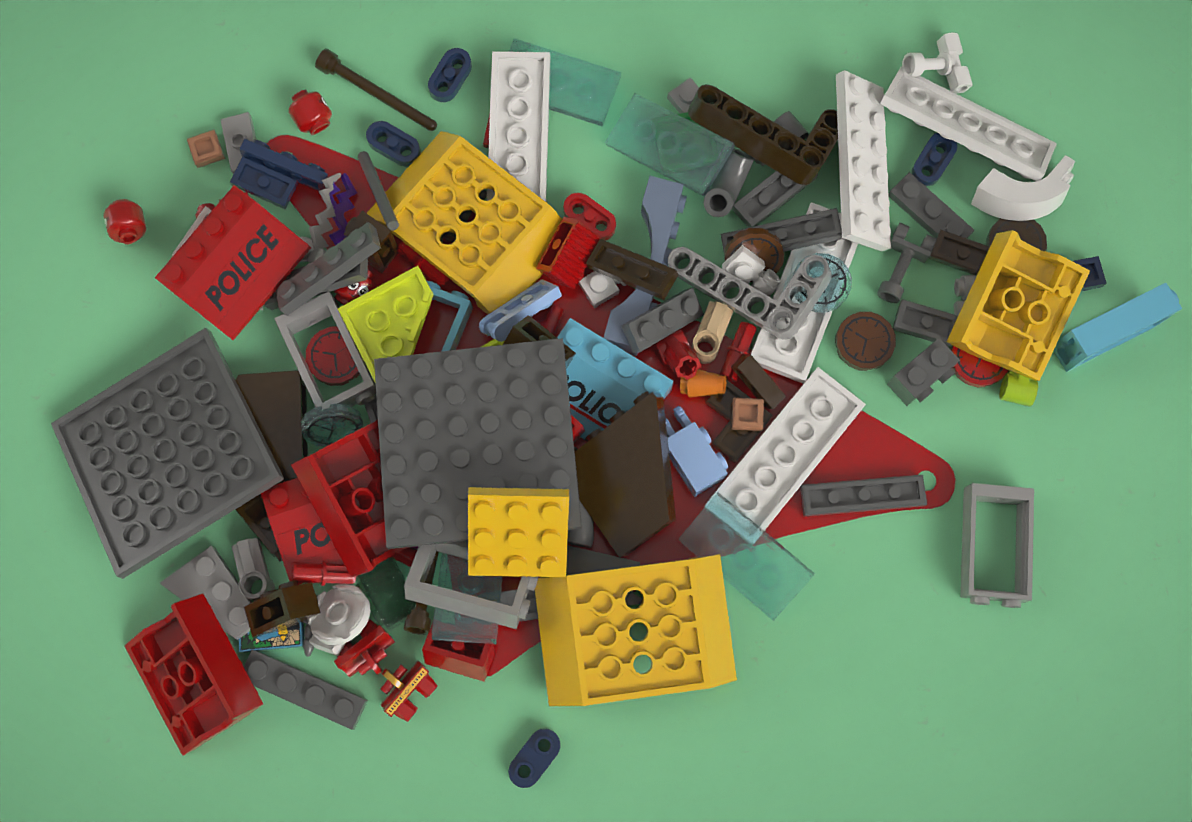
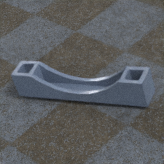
(659, 212)

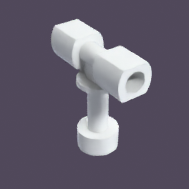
(946, 63)

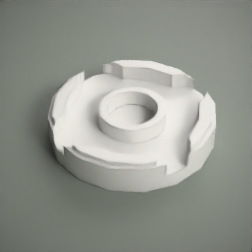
(342, 614)

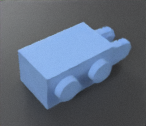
(693, 455)

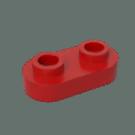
(592, 215)

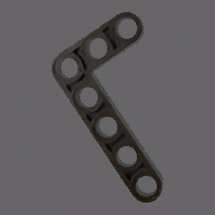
(763, 138)

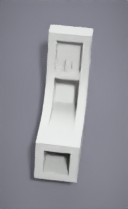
(1020, 200)

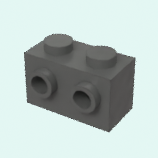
(923, 371)

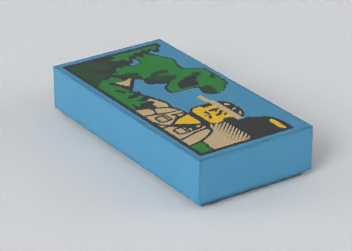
(286, 638)

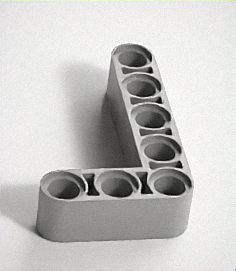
(749, 295)

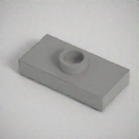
(235, 130)

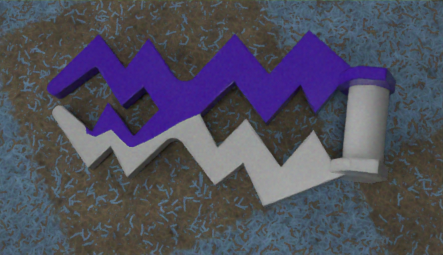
(333, 210)

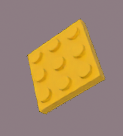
(517, 532)

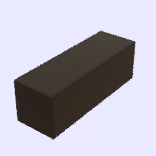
(758, 381)

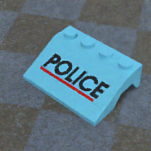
(605, 378)

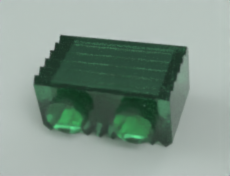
(387, 592)

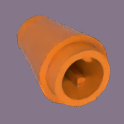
(703, 384)

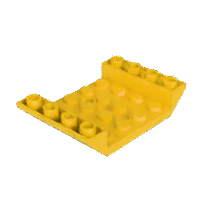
(494, 252)
(589, 641)

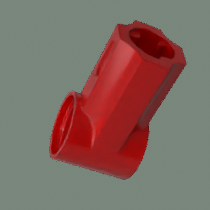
(678, 355)

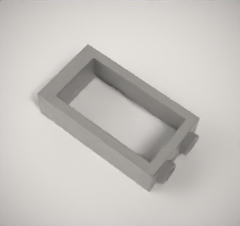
(306, 316)
(1024, 543)
(458, 602)

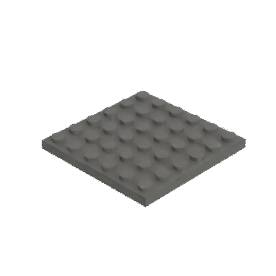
(466, 423)
(165, 453)

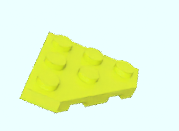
(389, 317)

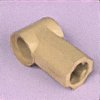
(712, 330)

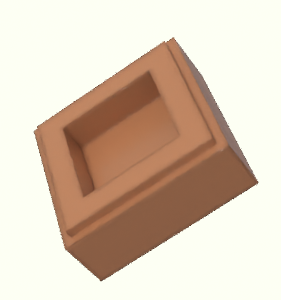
(205, 148)
(747, 414)

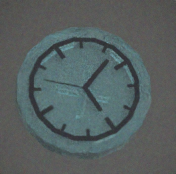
(837, 289)
(330, 424)

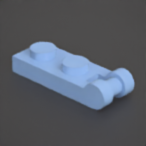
(529, 302)

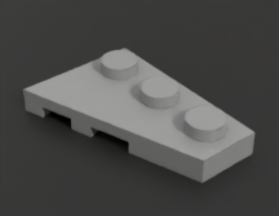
(211, 576)

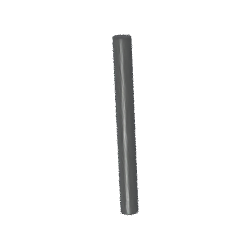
(378, 191)

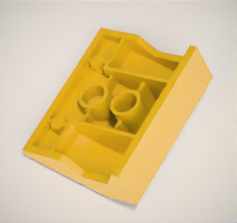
(1018, 306)

